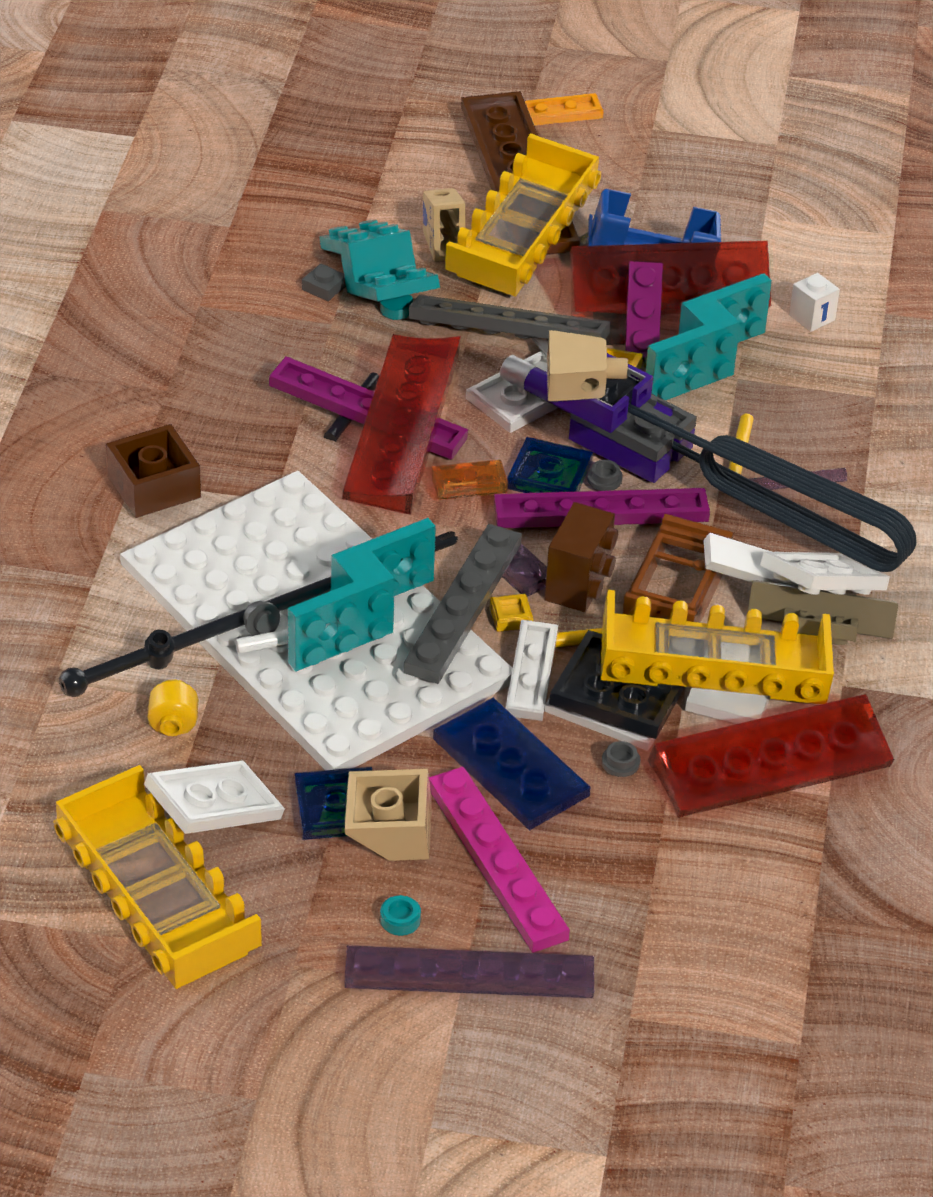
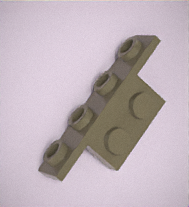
(847, 612)

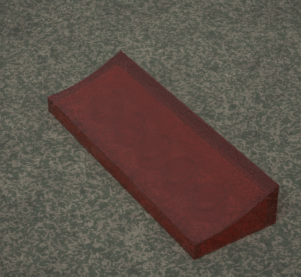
(688, 272)
(402, 422)
(770, 755)

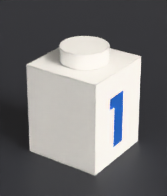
(814, 302)

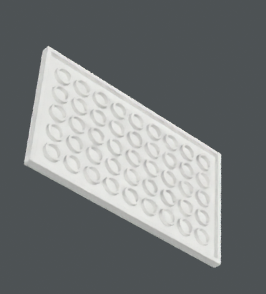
(276, 544)

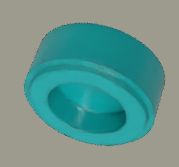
(397, 307)
(400, 915)

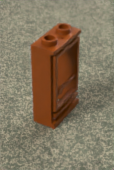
(682, 534)

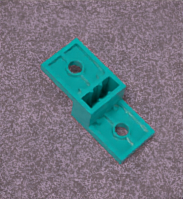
(378, 260)
(709, 337)
(361, 594)

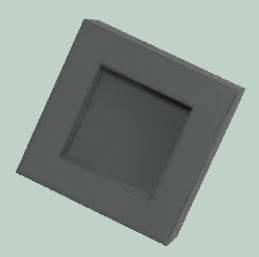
(324, 282)

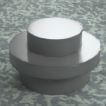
(605, 475)
(261, 618)
(621, 759)

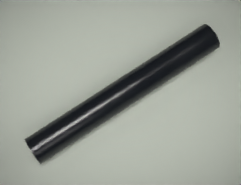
(342, 422)

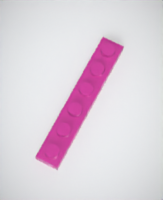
(499, 860)

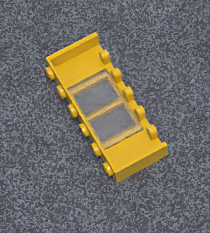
(524, 216)
(716, 655)
(156, 878)

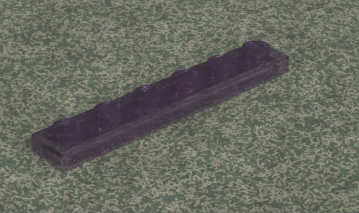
(469, 971)

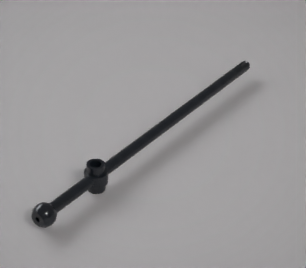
(161, 646)

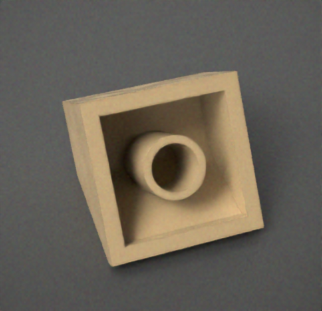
(390, 812)

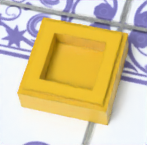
(509, 611)

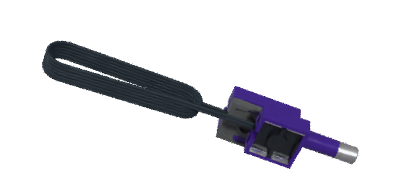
(650, 433)

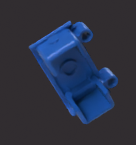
(612, 228)

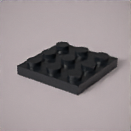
(624, 705)

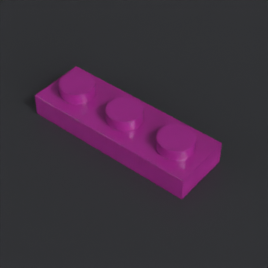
(643, 306)

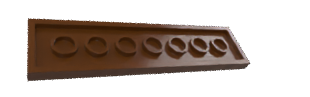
(500, 131)

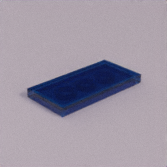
(511, 763)

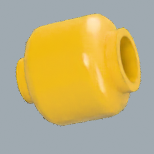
(173, 705)

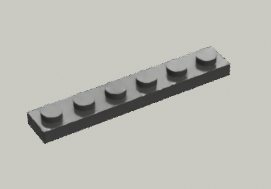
(499, 319)
(462, 604)

